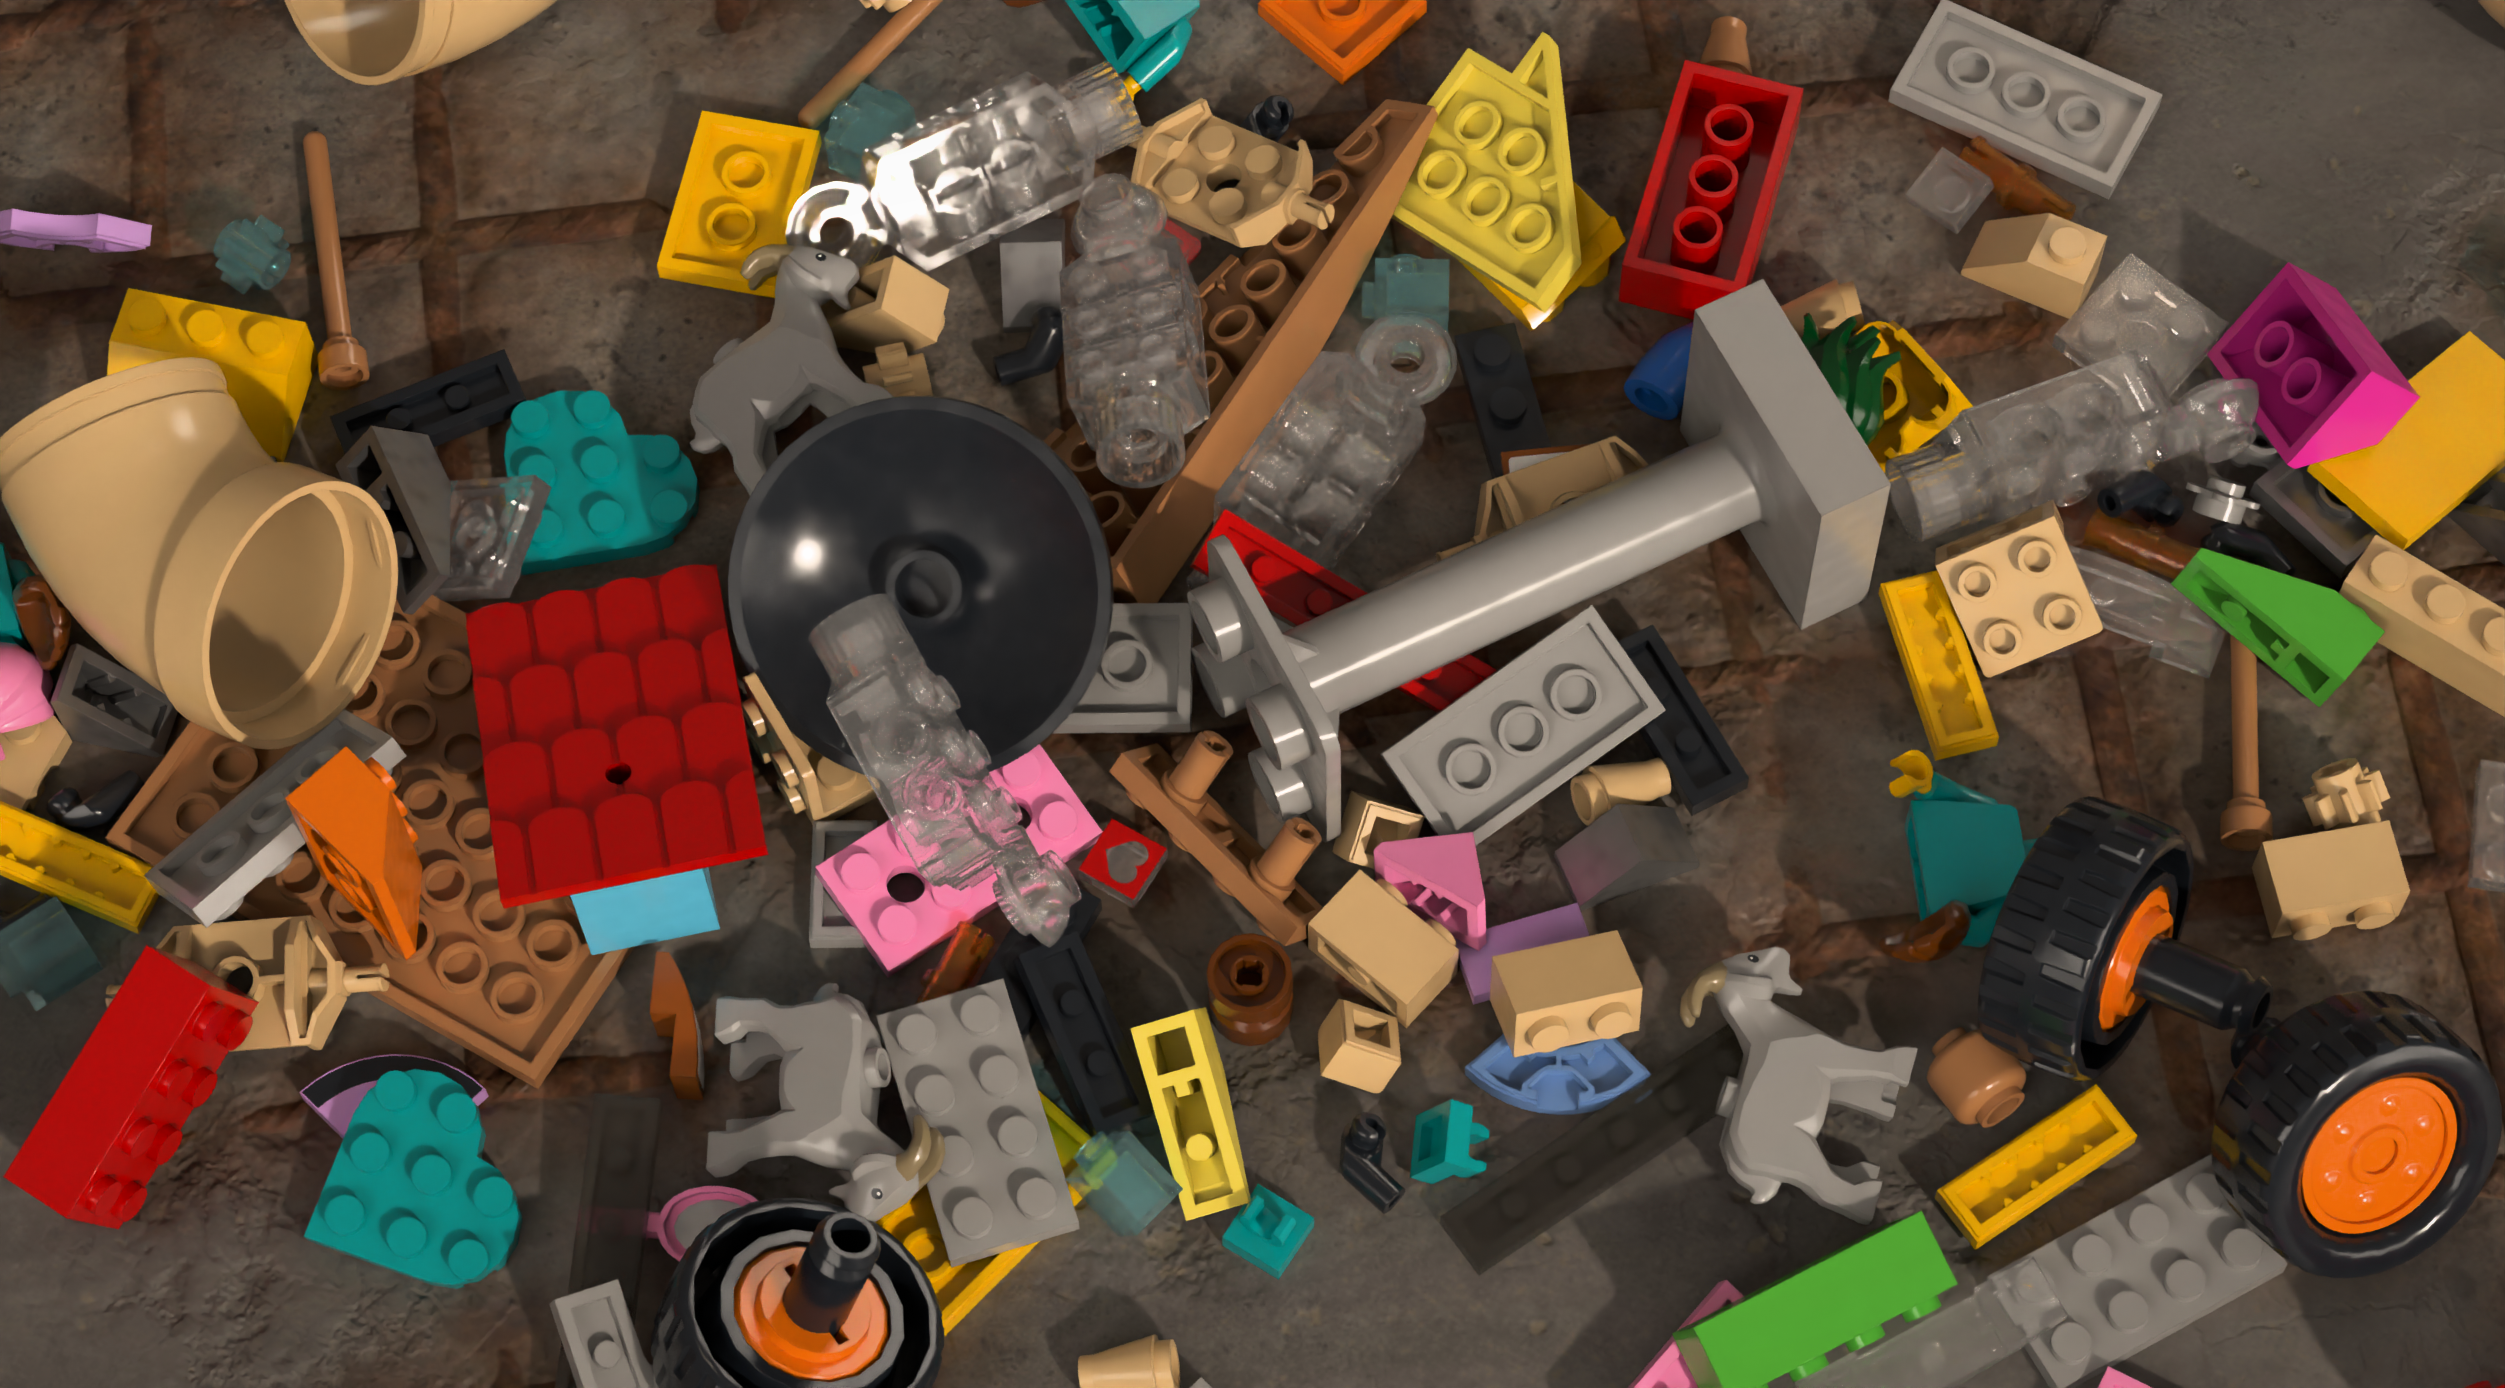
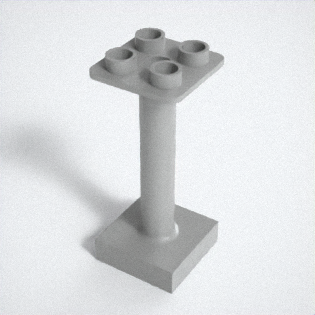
(1761, 458)

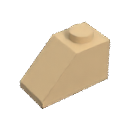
(2037, 260)
(889, 307)

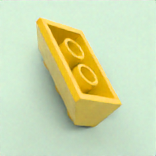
(261, 355)

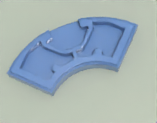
(1560, 1081)

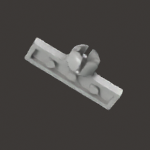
(601, 1339)

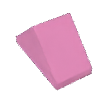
(1438, 881)

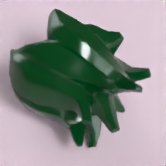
(1852, 371)

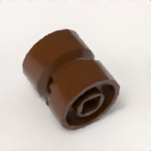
(1250, 989)

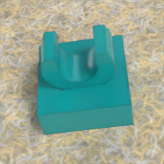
(1443, 1143)
(1268, 1231)

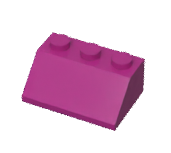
(2316, 370)

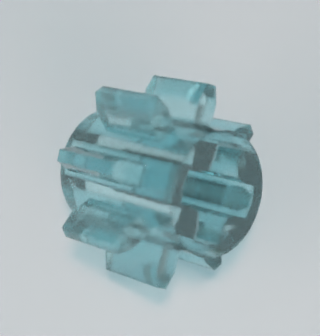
(252, 254)

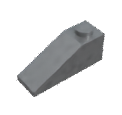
(415, 494)

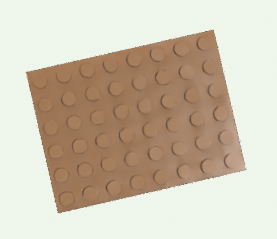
(481, 974)

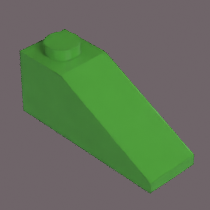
(2287, 622)

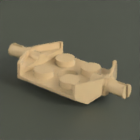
(1195, 152)
(1547, 485)
(293, 970)

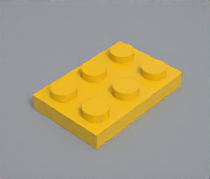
(735, 199)

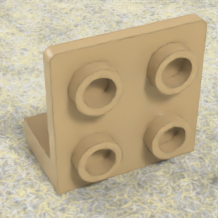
(2017, 589)
(807, 777)

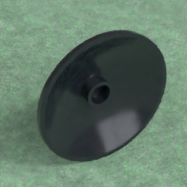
(967, 535)

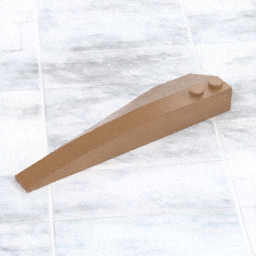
(1261, 334)

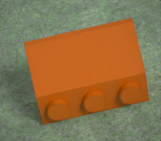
(363, 844)

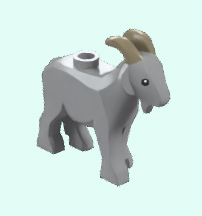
(781, 367)
(1786, 1086)
(826, 1099)

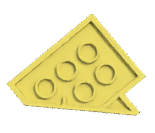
(1500, 175)

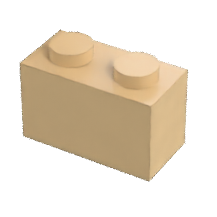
(2331, 880)
(1384, 947)
(1565, 993)

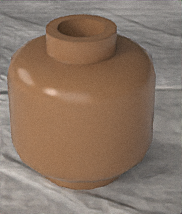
(1975, 1078)

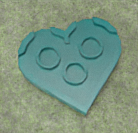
(609, 488)
(415, 1185)

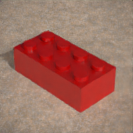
(1710, 190)
(132, 1090)

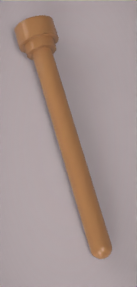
(865, 62)
(342, 359)
(2246, 819)

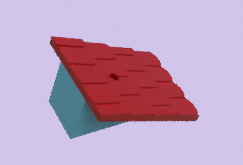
(616, 753)

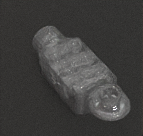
(973, 170)
(1131, 334)
(1340, 440)
(2063, 444)
(933, 770)

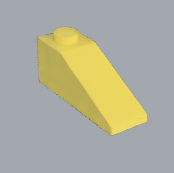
(1193, 1111)

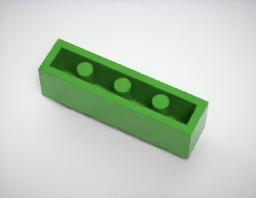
(1819, 1308)

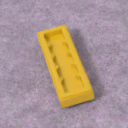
(1938, 665)
(74, 869)
(2035, 1166)

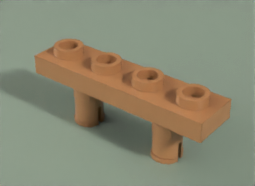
(1200, 826)

